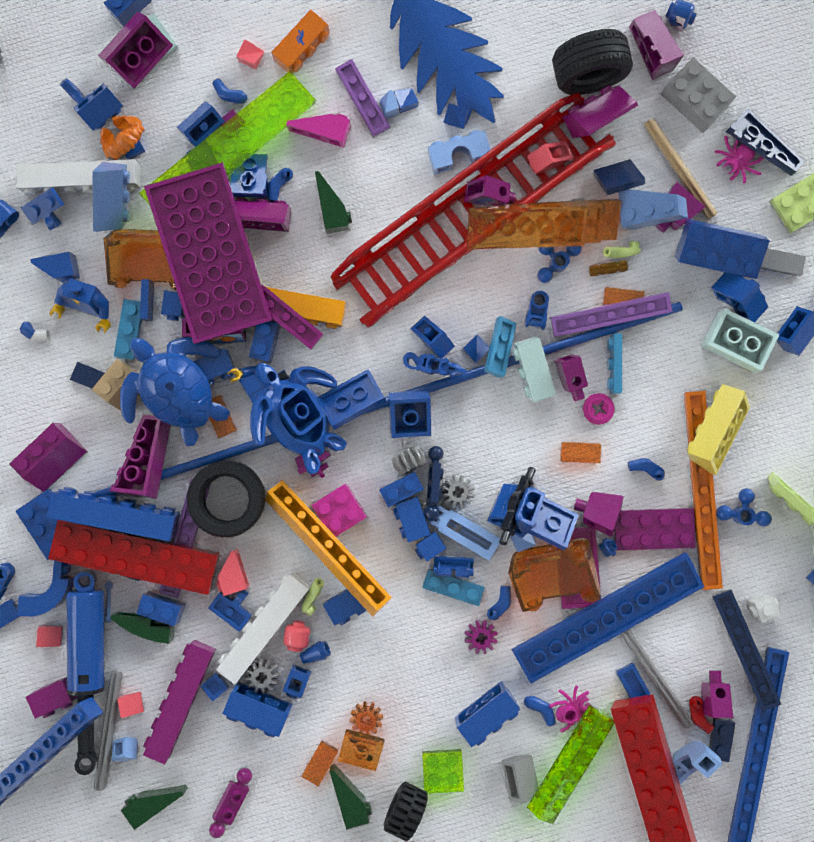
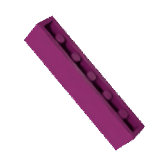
(179, 701)

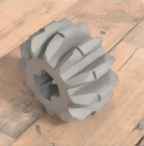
(408, 460)
(463, 495)
(262, 683)

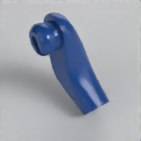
(72, 90)
(228, 95)
(277, 181)
(648, 466)
(502, 604)
(542, 707)

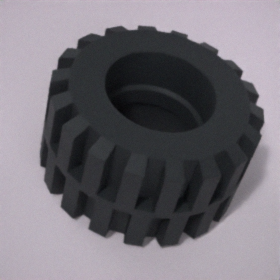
(405, 811)

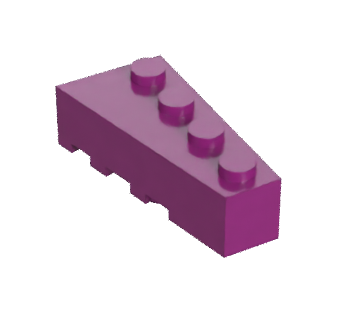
(144, 460)

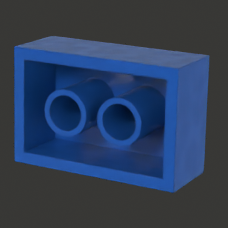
(257, 709)
(487, 714)

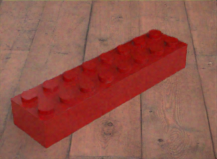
(135, 556)
(652, 770)

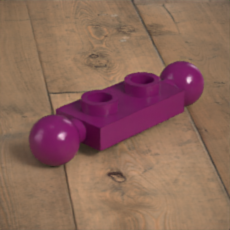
(230, 803)

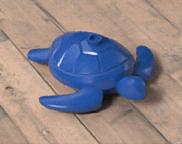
(172, 386)
(294, 413)

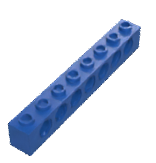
(47, 747)

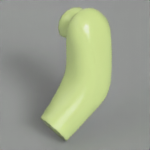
(622, 252)
(311, 596)

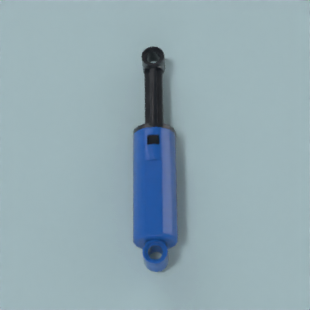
(85, 655)

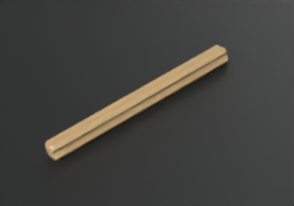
(679, 167)

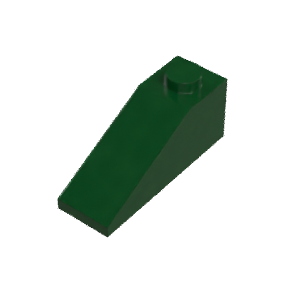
(333, 210)
(351, 801)
(149, 803)

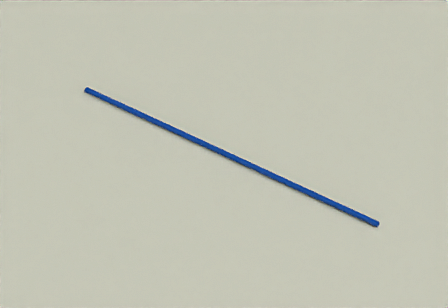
(430, 387)

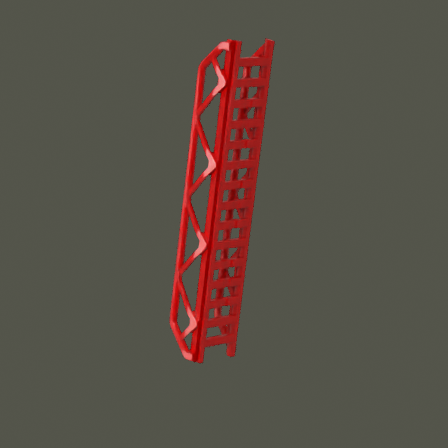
(426, 211)

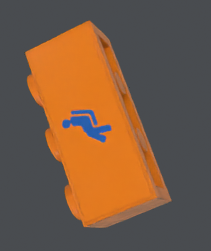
(301, 42)

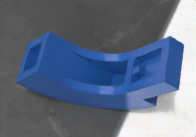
(37, 604)

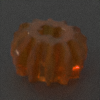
(361, 713)

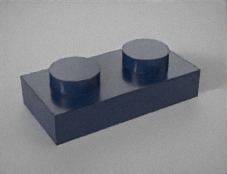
(722, 738)

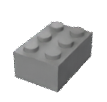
(698, 95)

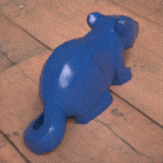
(432, 365)

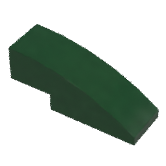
(144, 627)

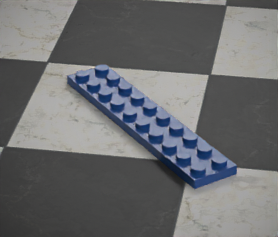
(608, 617)

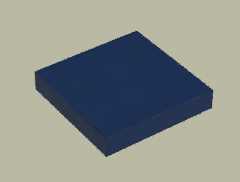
(619, 177)

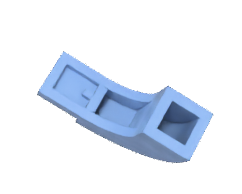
(695, 757)

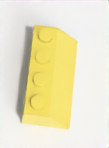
(719, 428)

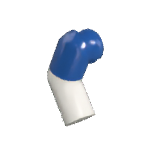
(33, 335)

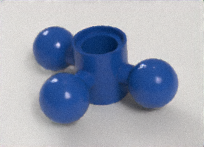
(546, 274)
(746, 496)

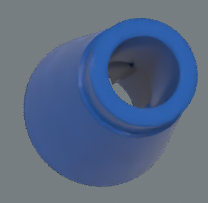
(316, 652)

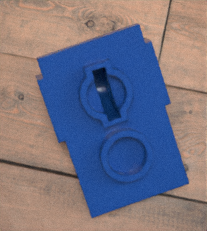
(251, 178)

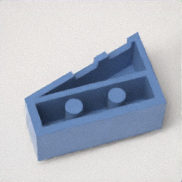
(648, 208)

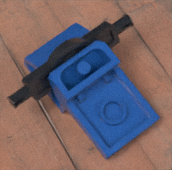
(526, 510)

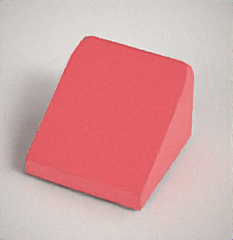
(49, 636)
(130, 704)

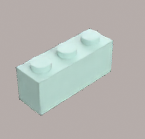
(534, 369)

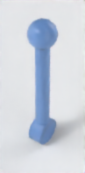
(108, 585)

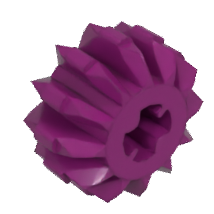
(487, 640)

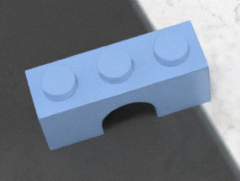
(441, 154)

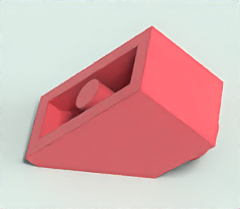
(550, 156)
(233, 575)

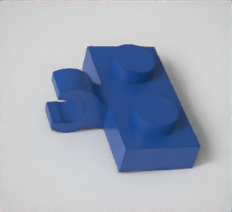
(44, 207)
(231, 610)

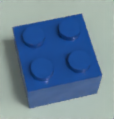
(410, 414)

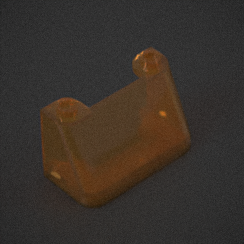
(135, 256)
(552, 573)

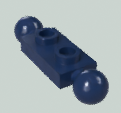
(434, 492)

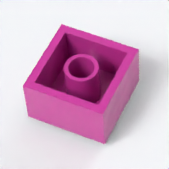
(339, 510)

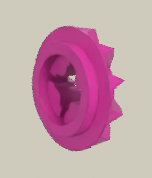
(607, 407)

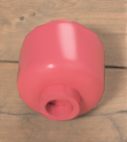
(296, 636)

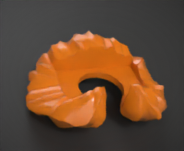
(125, 140)

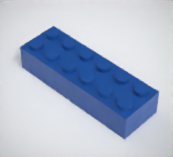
(113, 514)

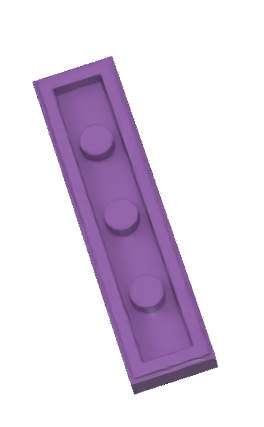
(362, 98)

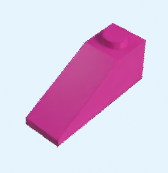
(326, 128)

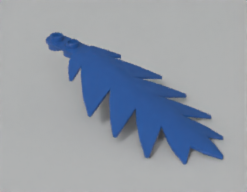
(441, 48)

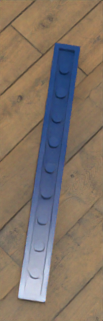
(757, 753)

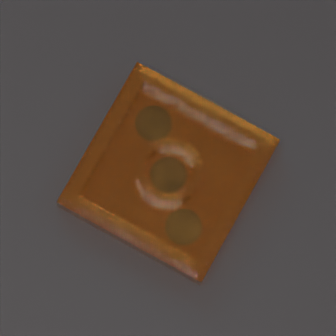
(361, 750)

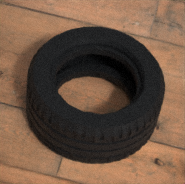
(592, 61)
(197, 504)

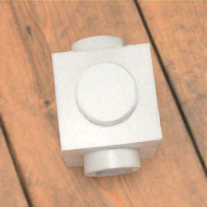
(763, 607)

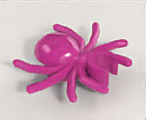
(738, 159)
(571, 710)

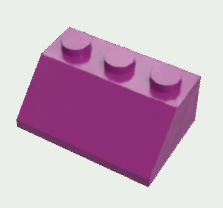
(135, 49)
(598, 111)
(264, 215)
(48, 457)

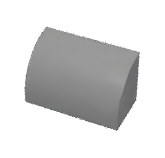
(520, 777)

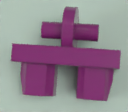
(301, 467)

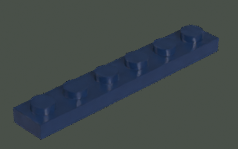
(746, 650)

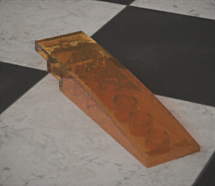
(543, 224)

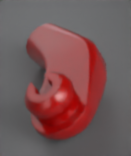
(697, 714)

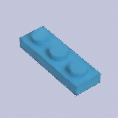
(128, 328)
(500, 347)
(614, 363)
(454, 588)

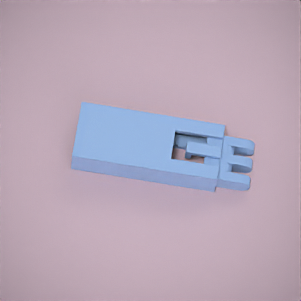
(470, 535)

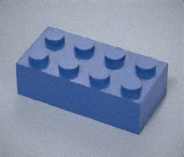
(721, 248)

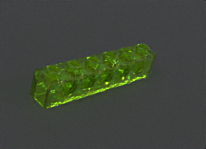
(571, 764)

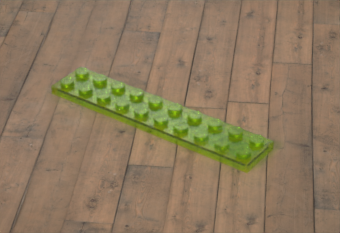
(246, 130)

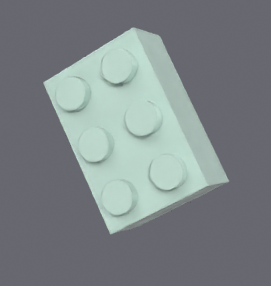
(740, 340)

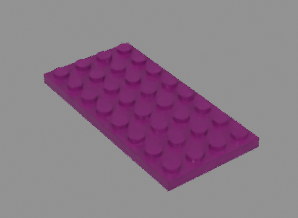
(208, 253)

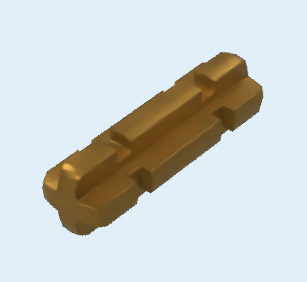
(608, 268)

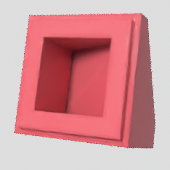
(250, 54)

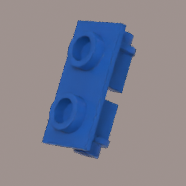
(445, 565)

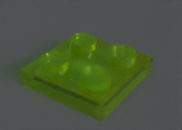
(443, 771)

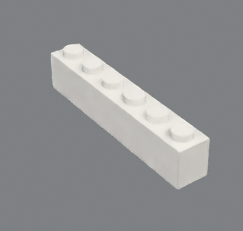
(67, 176)
(263, 628)

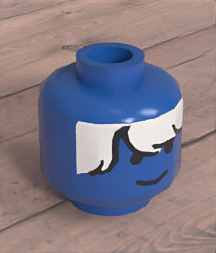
(681, 14)

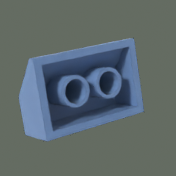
(110, 196)

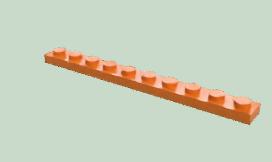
(703, 500)

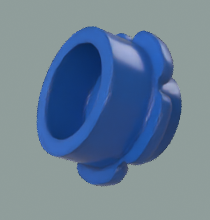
(608, 547)

